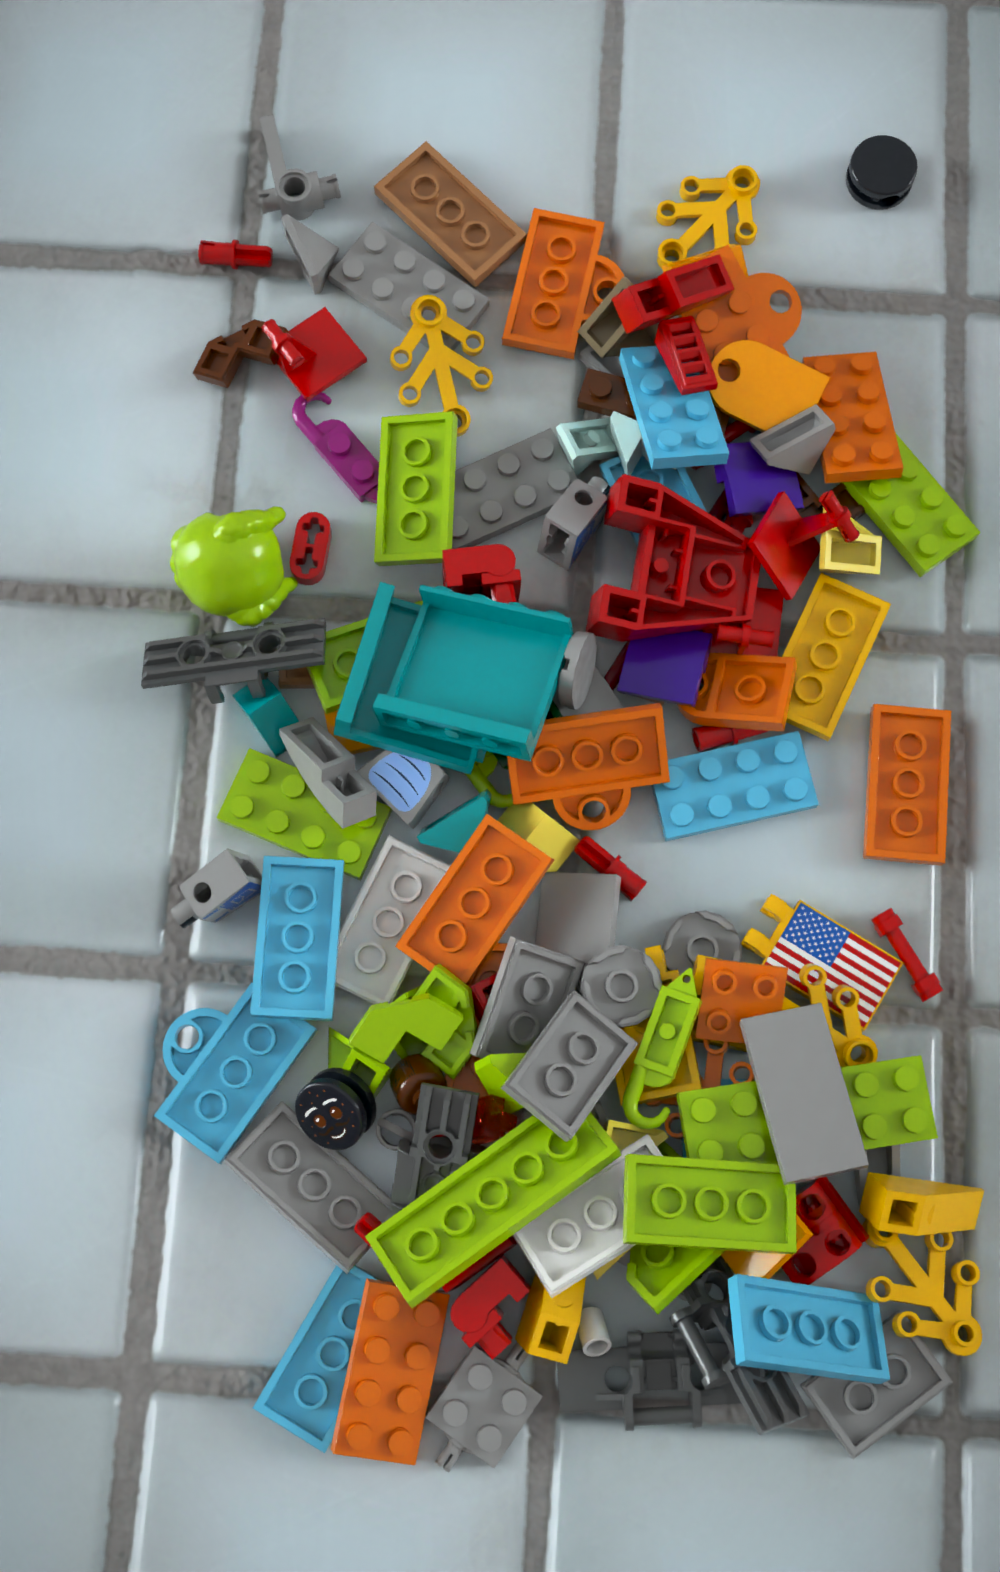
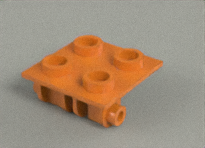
(737, 992)

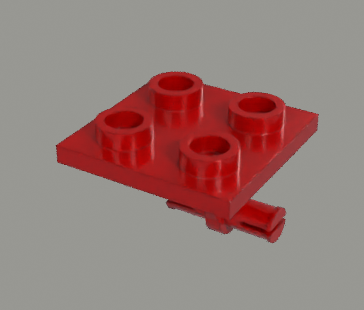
(314, 352)
(787, 541)
(753, 637)

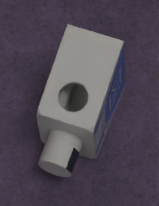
(573, 521)
(218, 889)

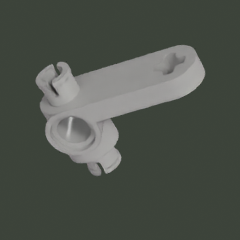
(291, 181)

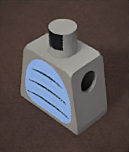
(405, 784)

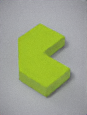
(457, 994)
(420, 1016)

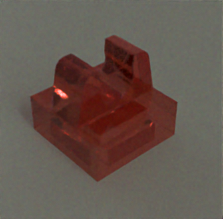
(491, 1120)

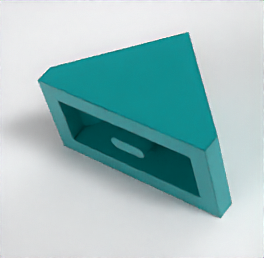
(267, 714)
(458, 825)

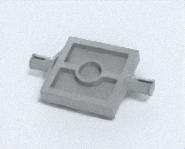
(483, 1406)

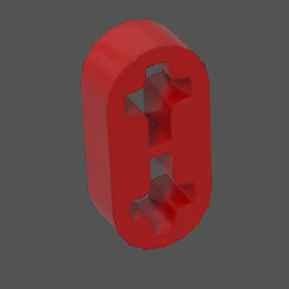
(302, 547)

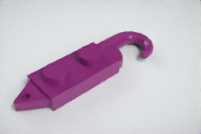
(340, 450)

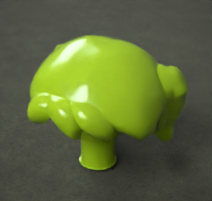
(232, 564)

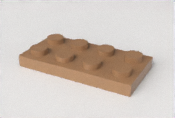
(450, 214)

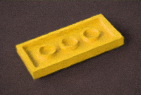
(830, 652)

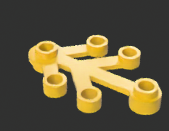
(710, 212)
(439, 357)
(851, 1021)
(928, 1292)

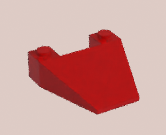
(686, 567)

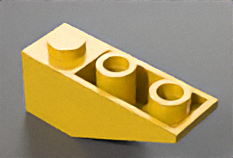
(919, 1205)
(550, 1323)

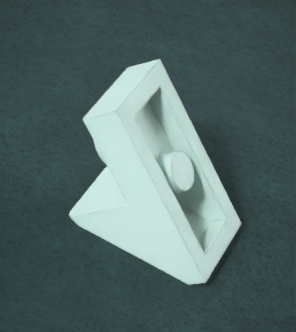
(628, 441)
(586, 442)

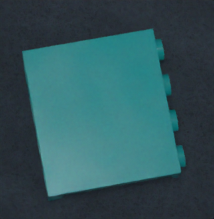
(477, 672)
(372, 673)

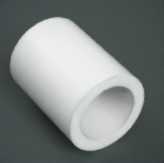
(593, 1332)

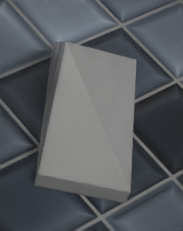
(311, 250)
(796, 441)

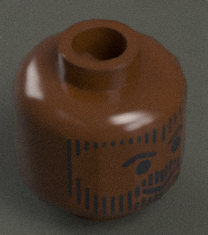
(407, 1080)

